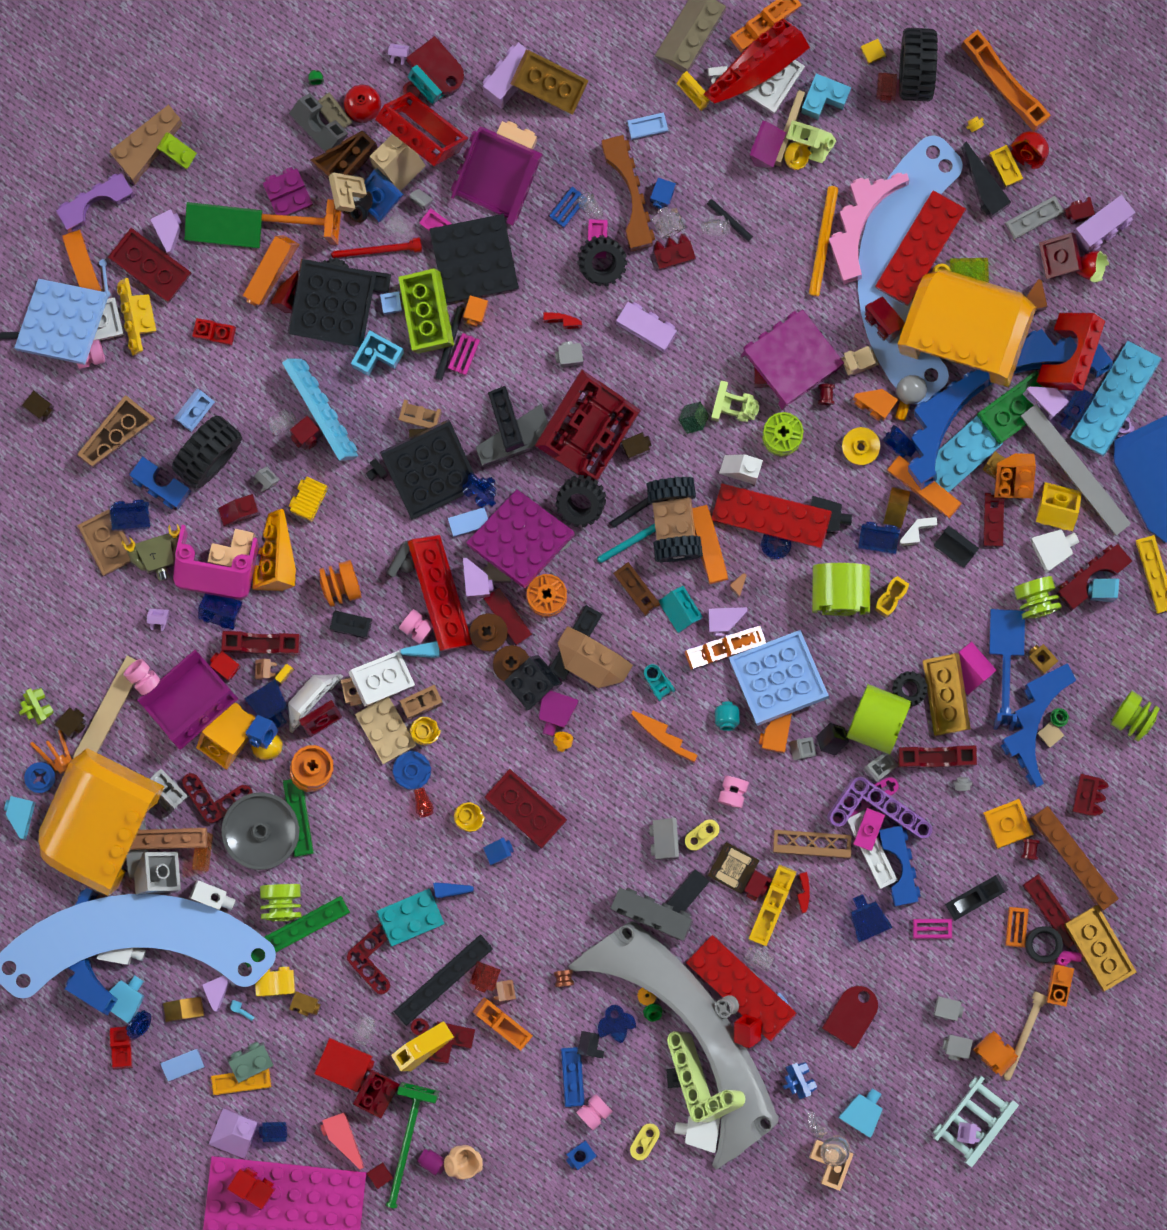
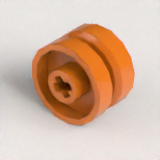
(300, 770)

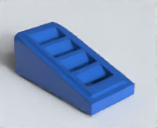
(445, 890)

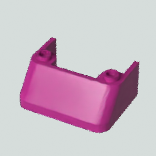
(211, 578)

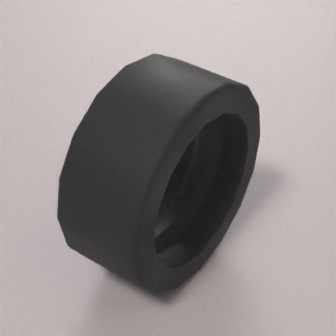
(1058, 944)

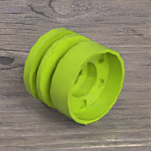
(773, 439)
(1037, 597)
(1135, 716)
(280, 902)

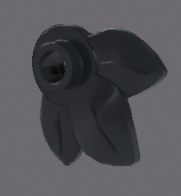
(362, 204)

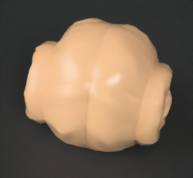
(463, 1162)

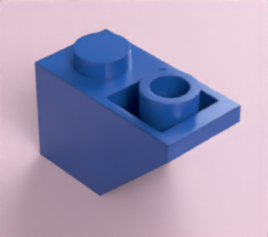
(498, 851)

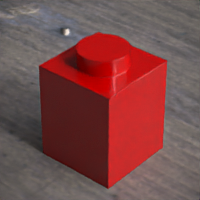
(224, 665)
(747, 1031)

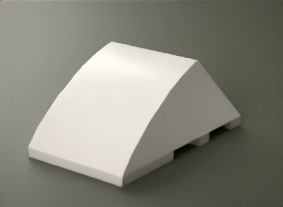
(309, 696)

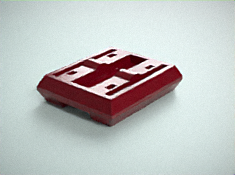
(587, 426)

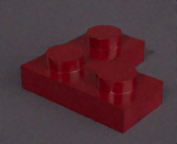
(462, 1037)

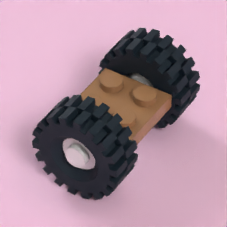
(674, 519)

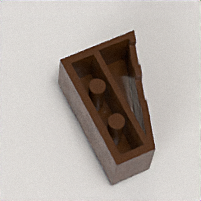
(346, 157)

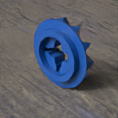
(30, 777)

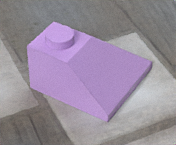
(476, 581)
(234, 1133)

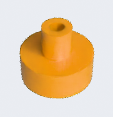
(563, 741)
(646, 1000)

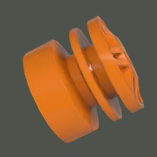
(340, 583)
(550, 606)

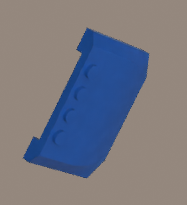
(1143, 468)

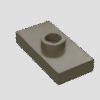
(332, 111)

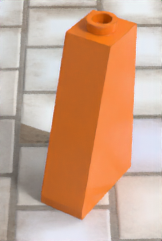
(270, 269)

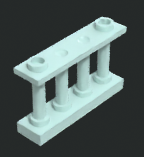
(994, 1123)

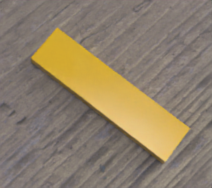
(1154, 571)

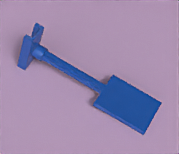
(1008, 640)

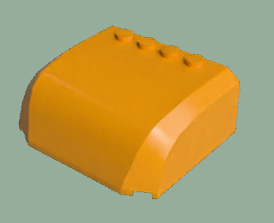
(968, 324)
(95, 820)

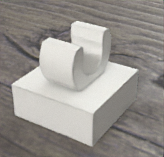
(716, 72)

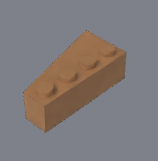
(140, 147)
(118, 428)

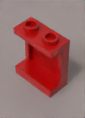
(344, 1065)

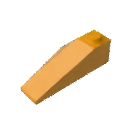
(277, 563)

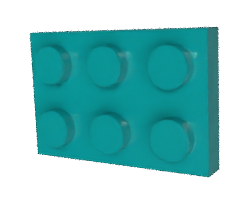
(410, 917)

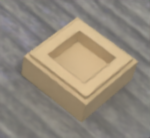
(1050, 734)

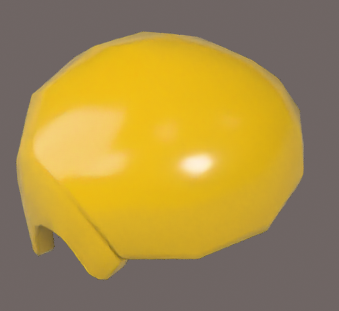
(796, 155)
(424, 731)
(271, 752)
(468, 817)

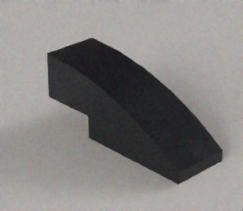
(976, 897)

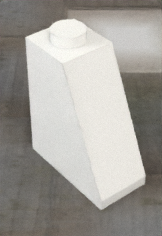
(741, 468)

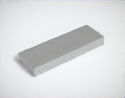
(1034, 217)

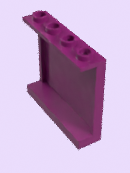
(496, 173)
(793, 357)
(188, 699)

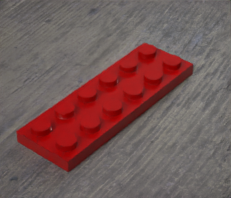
(920, 247)
(771, 516)
(439, 592)
(732, 977)

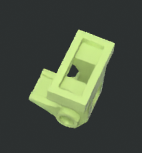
(819, 140)
(723, 401)

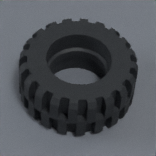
(918, 64)
(206, 451)

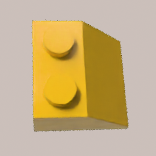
(1059, 506)

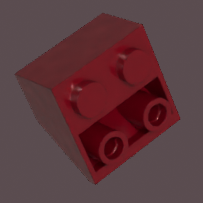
(884, 319)
(376, 1093)

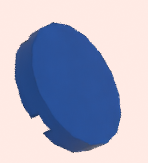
(411, 770)

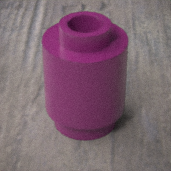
(431, 1162)

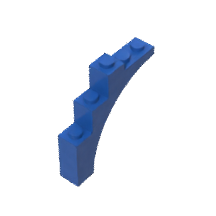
(1028, 718)
(84, 981)

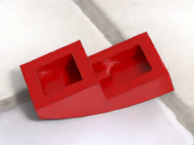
(568, 321)
(803, 898)
(121, 1048)

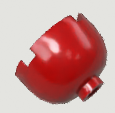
(367, 108)
(1030, 148)

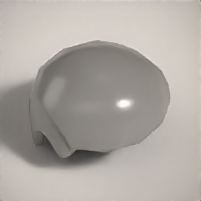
(911, 389)

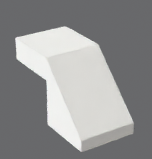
(912, 535)

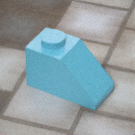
(1103, 590)
(20, 814)

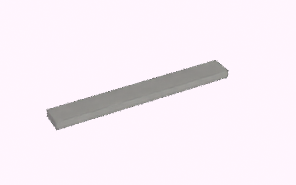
(1075, 470)

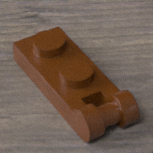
(636, 588)

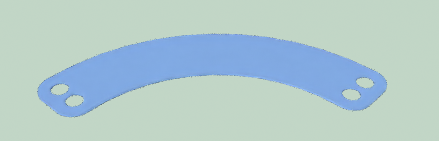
(881, 239)
(134, 923)

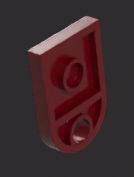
(438, 65)
(851, 1017)

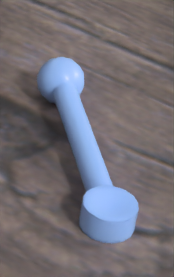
(103, 263)

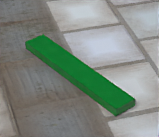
(303, 927)

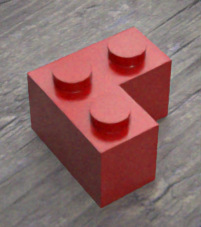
(252, 1188)

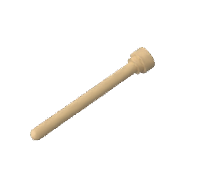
(1039, 1001)

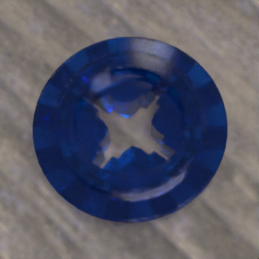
(768, 549)
(138, 1024)

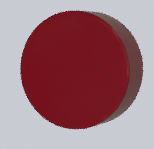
(410, 87)

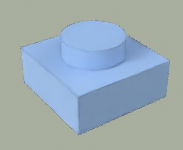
(391, 302)

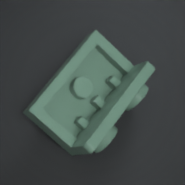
(250, 1062)

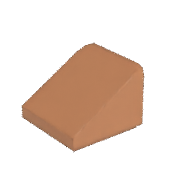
(737, 585)

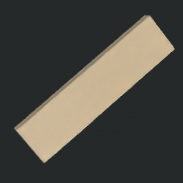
(794, 114)

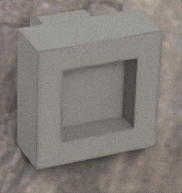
(266, 477)

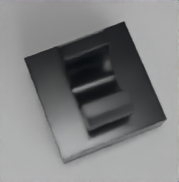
(376, 470)
(672, 1078)

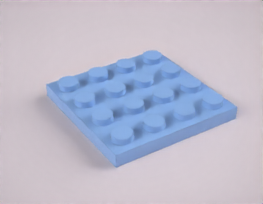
(61, 321)
(778, 677)

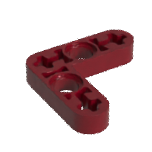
(217, 805)
(365, 953)

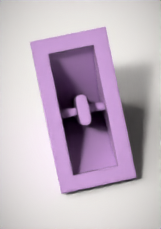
(216, 991)

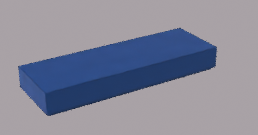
(572, 1077)

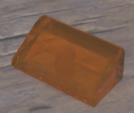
(202, 856)

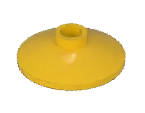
(861, 436)

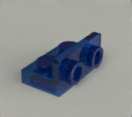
(129, 515)
(879, 538)
(219, 610)

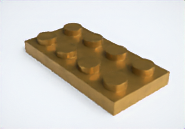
(549, 82)
(946, 694)
(1100, 948)

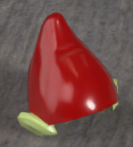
(1093, 266)

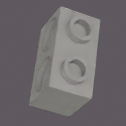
(172, 794)

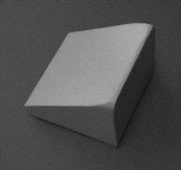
(420, 199)
(803, 748)

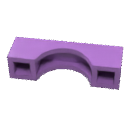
(74, 213)

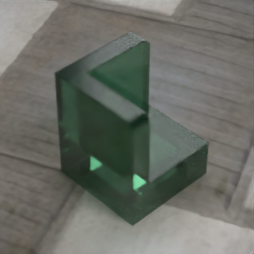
(693, 417)

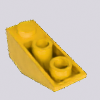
(422, 1047)

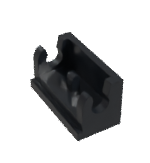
(350, 624)

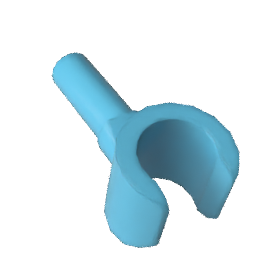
(236, 1007)

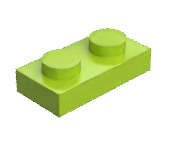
(176, 150)

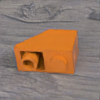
(877, 402)
(1059, 985)

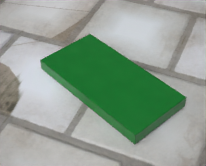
(223, 225)
(1003, 415)

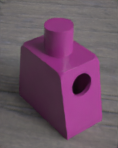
(556, 711)

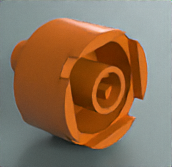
(995, 1053)

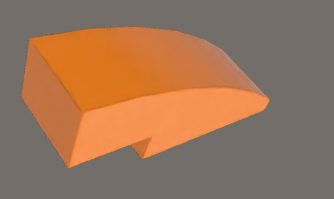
(502, 1023)

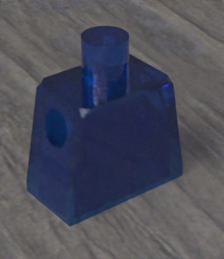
(1080, 399)
(269, 703)
(868, 919)

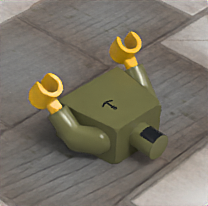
(155, 553)

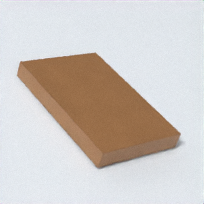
(105, 544)

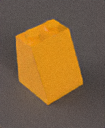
(226, 735)

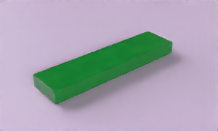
(296, 799)

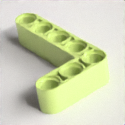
(694, 1083)

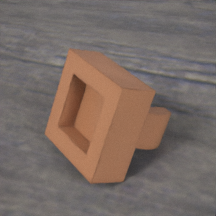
(262, 669)
(505, 990)

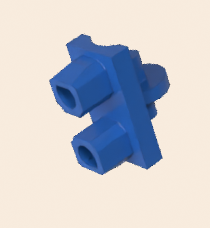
(796, 1081)

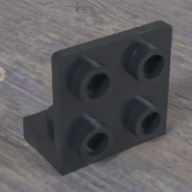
(532, 681)

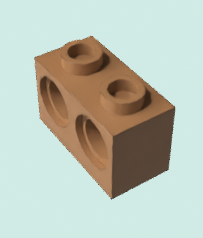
(421, 702)

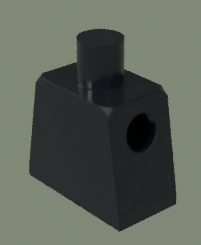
(837, 518)

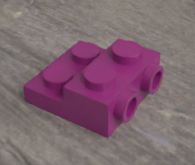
(287, 192)

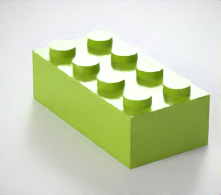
(426, 311)

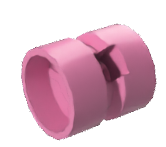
(95, 355)
(416, 626)
(144, 679)
(730, 798)
(594, 1112)

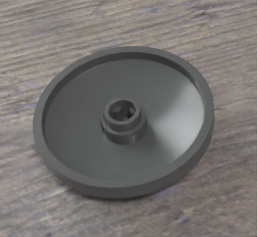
(260, 831)

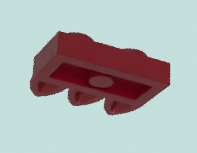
(674, 253)
(1087, 795)

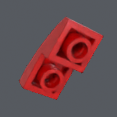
(214, 331)

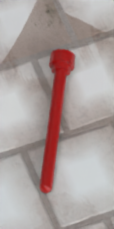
(413, 245)

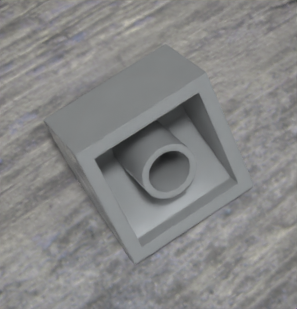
(665, 839)
(157, 873)

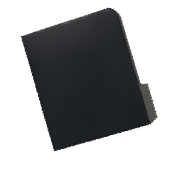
(832, 739)
(588, 1045)

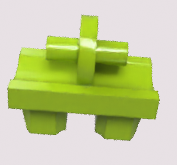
(39, 713)

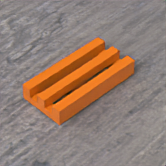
(1024, 929)

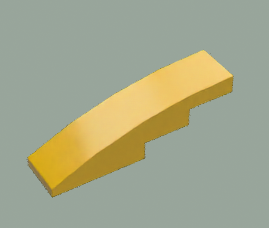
(772, 905)

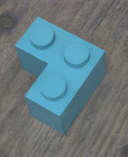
(824, 91)
(374, 349)

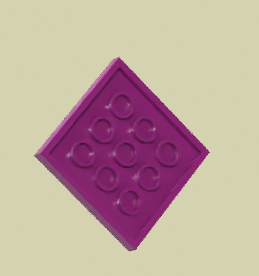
(520, 538)

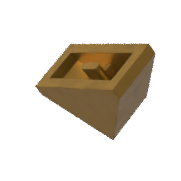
(896, 507)
(183, 1009)

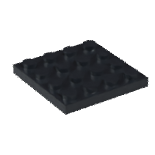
(474, 258)
(331, 303)
(428, 469)

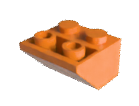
(1015, 476)

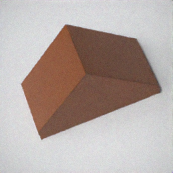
(1037, 296)

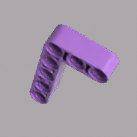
(880, 805)

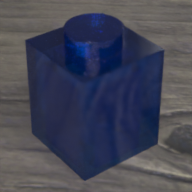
(273, 1131)

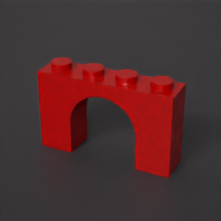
(1074, 372)

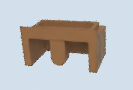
(419, 415)

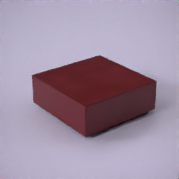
(380, 1175)

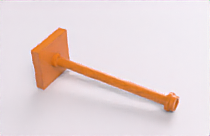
(330, 222)

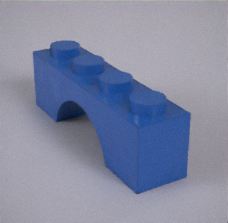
(904, 890)

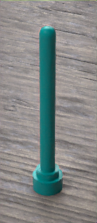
(626, 544)

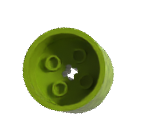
(841, 589)
(878, 719)

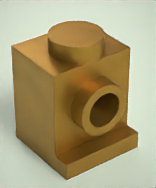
(991, 466)
(1049, 659)
(305, 1004)

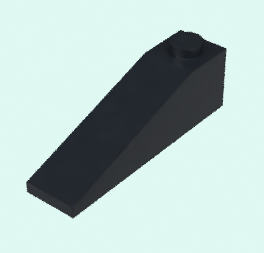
(988, 191)

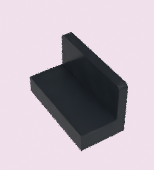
(956, 546)

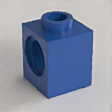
(662, 193)
(261, 732)
(590, 1155)

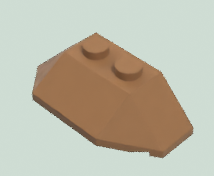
(591, 659)

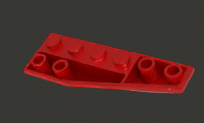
(760, 61)

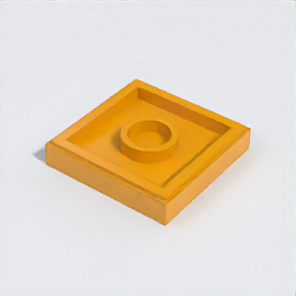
(1008, 823)

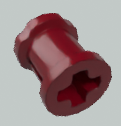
(826, 394)
(1030, 849)
(415, 1023)

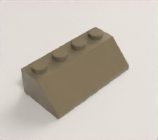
(690, 33)

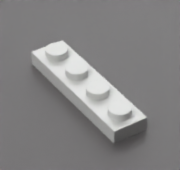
(876, 858)

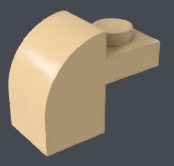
(859, 360)

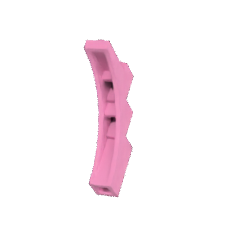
(866, 197)

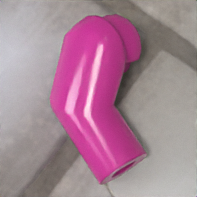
(1068, 956)

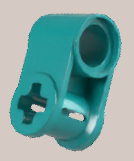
(658, 683)

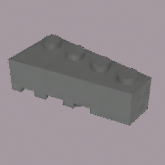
(531, 428)
(652, 914)

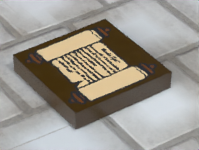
(733, 868)

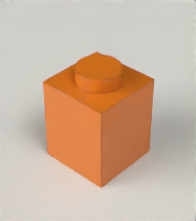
(475, 311)

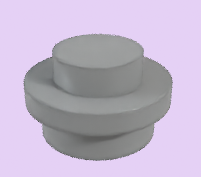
(962, 784)

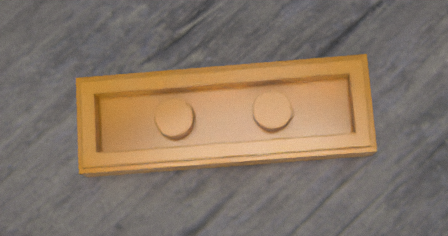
(228, 1083)

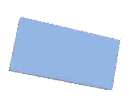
(647, 126)
(467, 522)

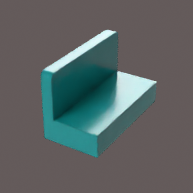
(425, 84)
(680, 609)

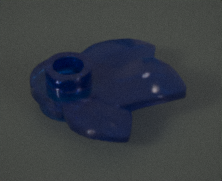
(616, 1026)

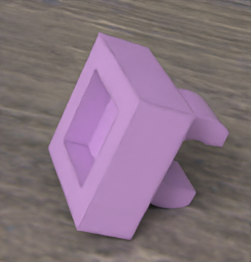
(398, 51)
(157, 616)
(967, 1133)

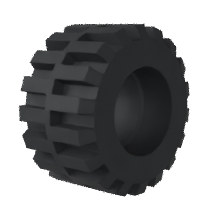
(609, 274)
(573, 513)

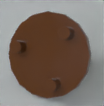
(488, 632)
(508, 660)

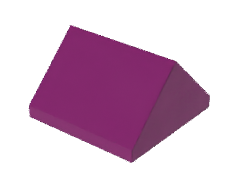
(767, 145)

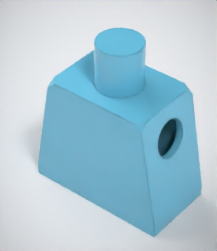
(128, 998)
(863, 1113)

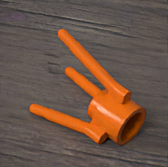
(61, 762)

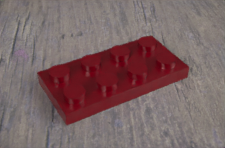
(149, 265)
(525, 808)

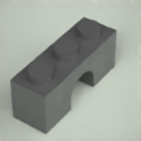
(307, 116)

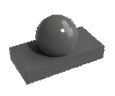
(401, 561)

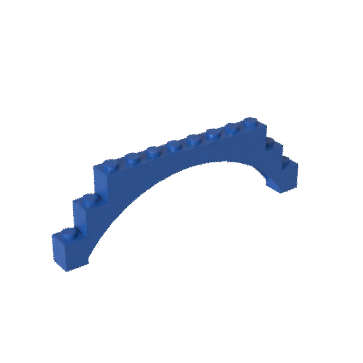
(944, 406)

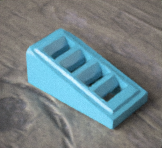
(423, 650)

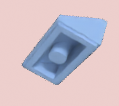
(194, 410)
(182, 1065)

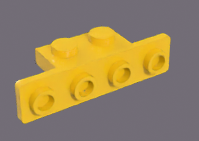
(137, 315)

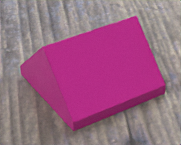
(974, 667)

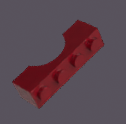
(1112, 561)
(261, 643)
(937, 757)

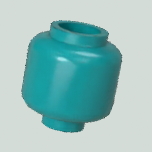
(727, 716)

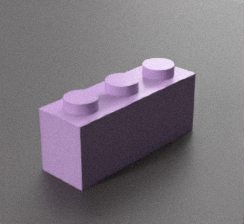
(646, 326)

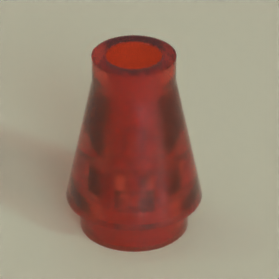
(422, 803)

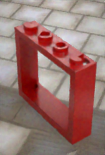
(427, 119)

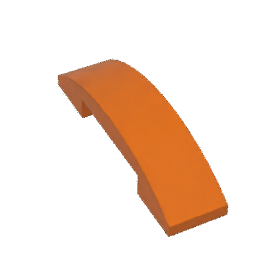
(80, 260)

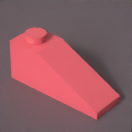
(341, 1135)

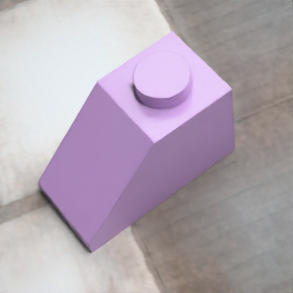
(167, 229)
(1049, 400)
(724, 619)

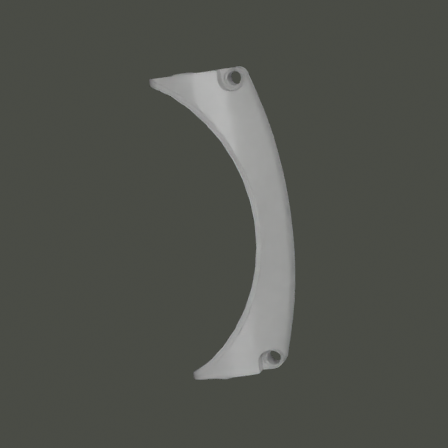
(656, 969)

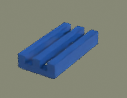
(558, 219)

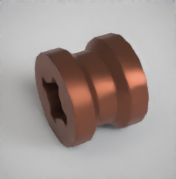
(563, 978)

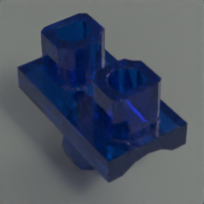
(899, 442)
(483, 488)

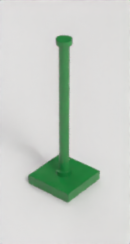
(417, 1094)

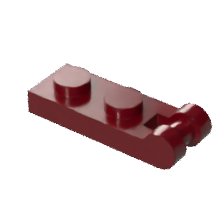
(993, 521)

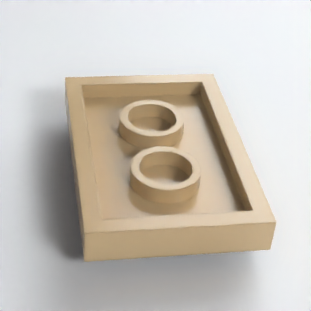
(385, 730)

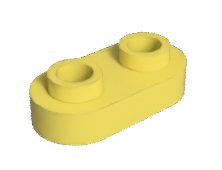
(701, 835)
(644, 1141)

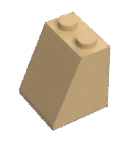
(397, 162)

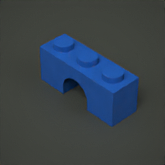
(172, 494)

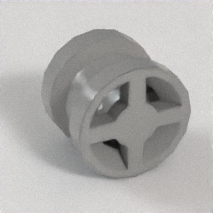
(721, 1006)

